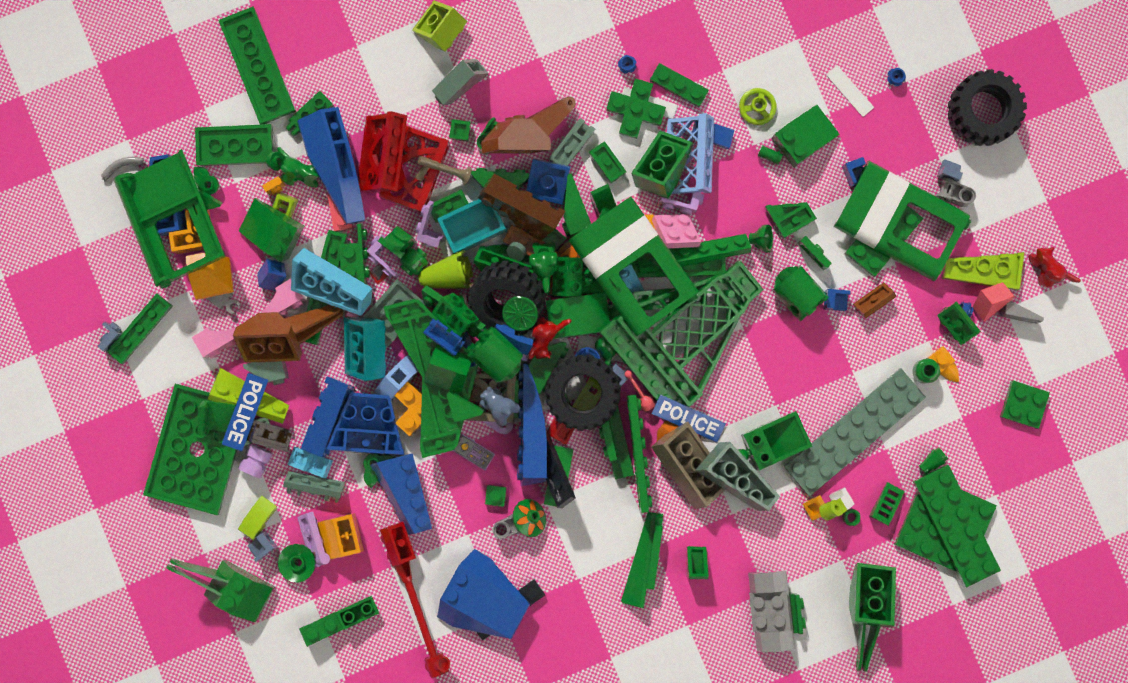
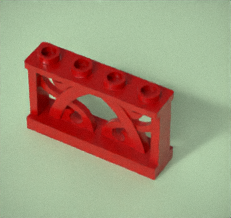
(390, 131)
(422, 194)

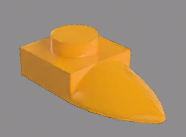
(947, 364)

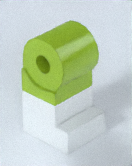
(838, 505)

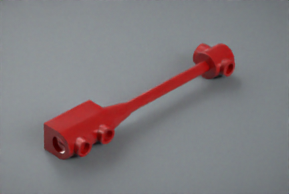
(400, 553)

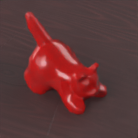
(1051, 270)
(544, 332)

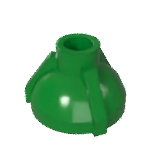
(762, 238)

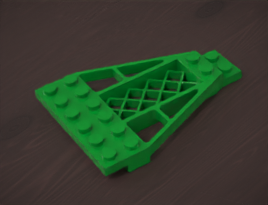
(651, 360)

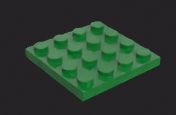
(921, 536)

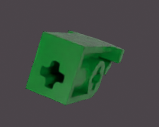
(397, 242)

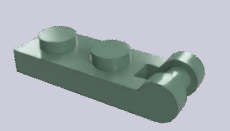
(572, 143)

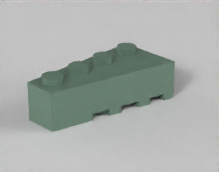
(737, 476)

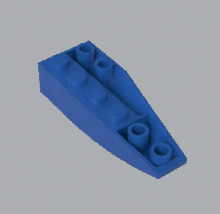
(333, 161)
(532, 433)

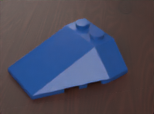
(482, 599)

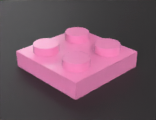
(676, 230)

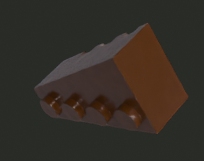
(520, 207)

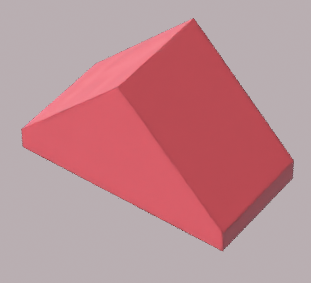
(992, 300)

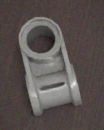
(952, 191)
(508, 522)

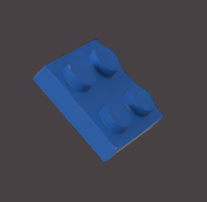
(548, 181)

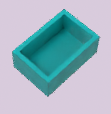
(471, 226)

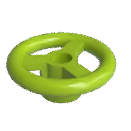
(761, 100)

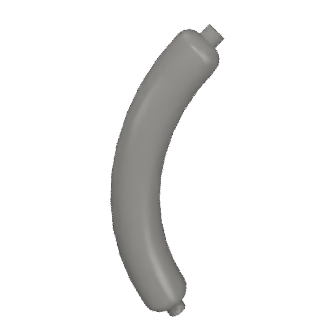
(119, 163)

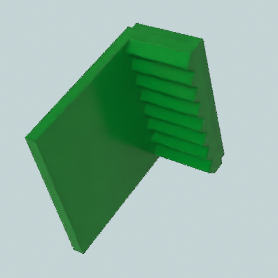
(214, 416)

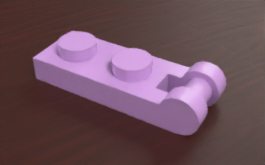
(312, 538)

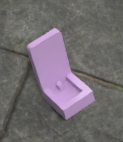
(696, 199)
(428, 237)
(374, 250)

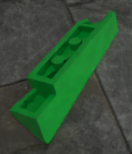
(645, 562)

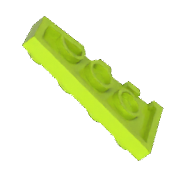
(986, 270)
(228, 389)

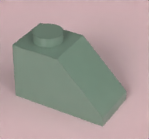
(273, 371)

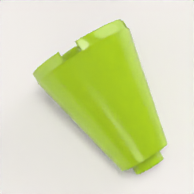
(448, 273)

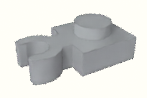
(224, 300)

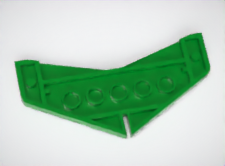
(438, 428)

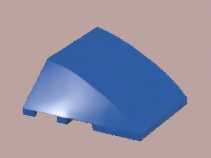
(367, 426)

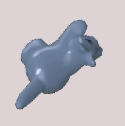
(498, 405)

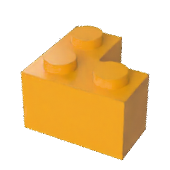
(186, 240)
(412, 399)

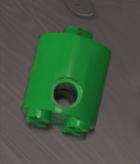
(798, 291)
(495, 355)

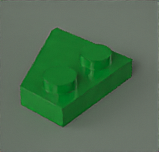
(790, 217)

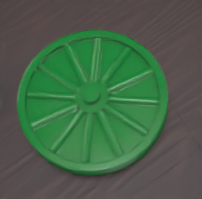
(520, 313)

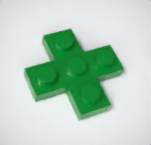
(636, 108)

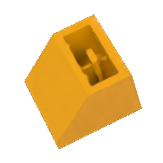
(341, 536)

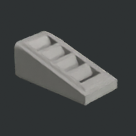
(1020, 313)

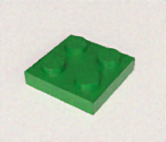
(1025, 404)

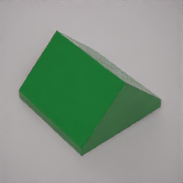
(447, 370)
(462, 408)

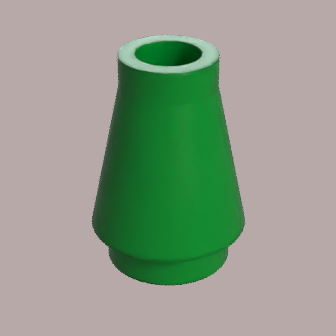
(934, 460)

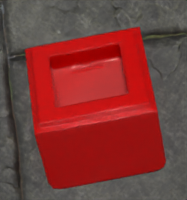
(559, 431)

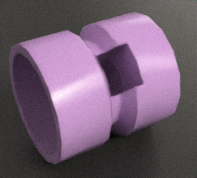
(255, 460)

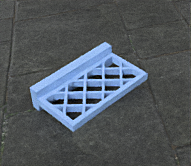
(703, 150)

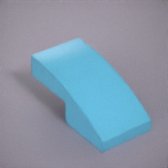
(309, 462)

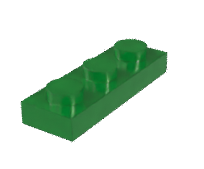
(679, 85)

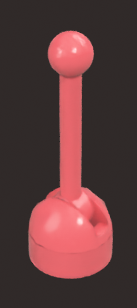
(647, 401)

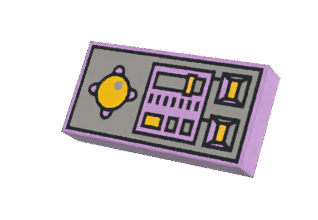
(474, 452)

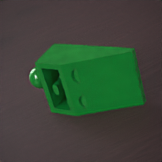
(777, 440)

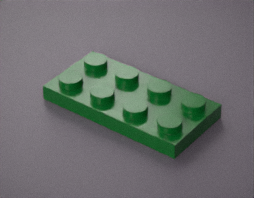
(233, 144)
(873, 260)

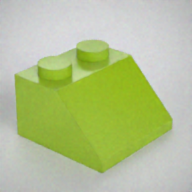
(440, 25)

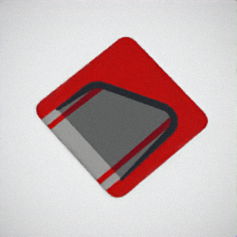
(377, 274)

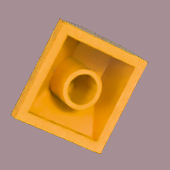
(211, 279)

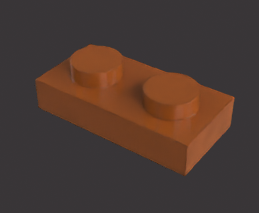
(517, 235)
(874, 300)

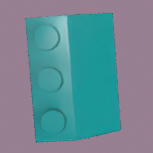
(364, 348)

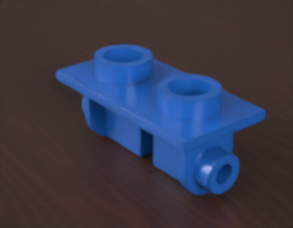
(439, 334)

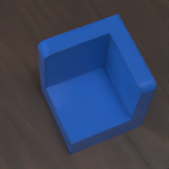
(852, 170)
(271, 274)
(837, 299)

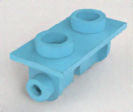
(631, 279)

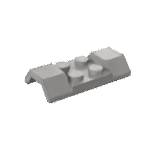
(771, 611)

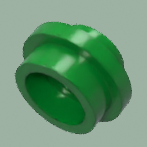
(275, 160)

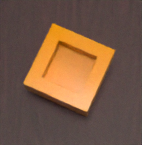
(274, 186)
(812, 507)

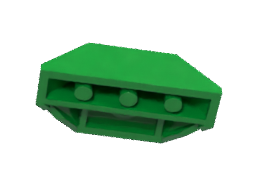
(498, 253)

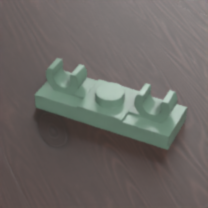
(314, 485)

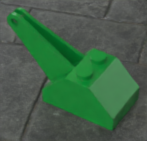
(230, 588)
(871, 604)

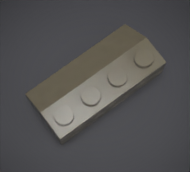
(681, 454)

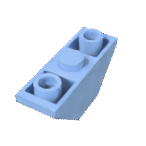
(397, 377)

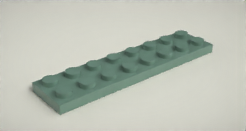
(855, 432)

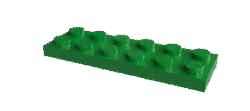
(257, 65)
(640, 461)
(956, 526)

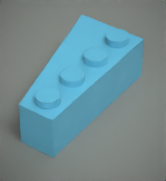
(328, 284)

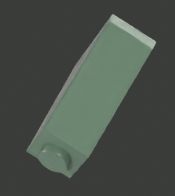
(459, 81)

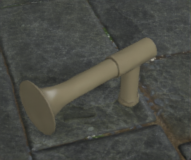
(463, 174)

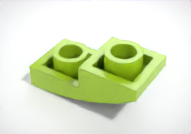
(257, 517)

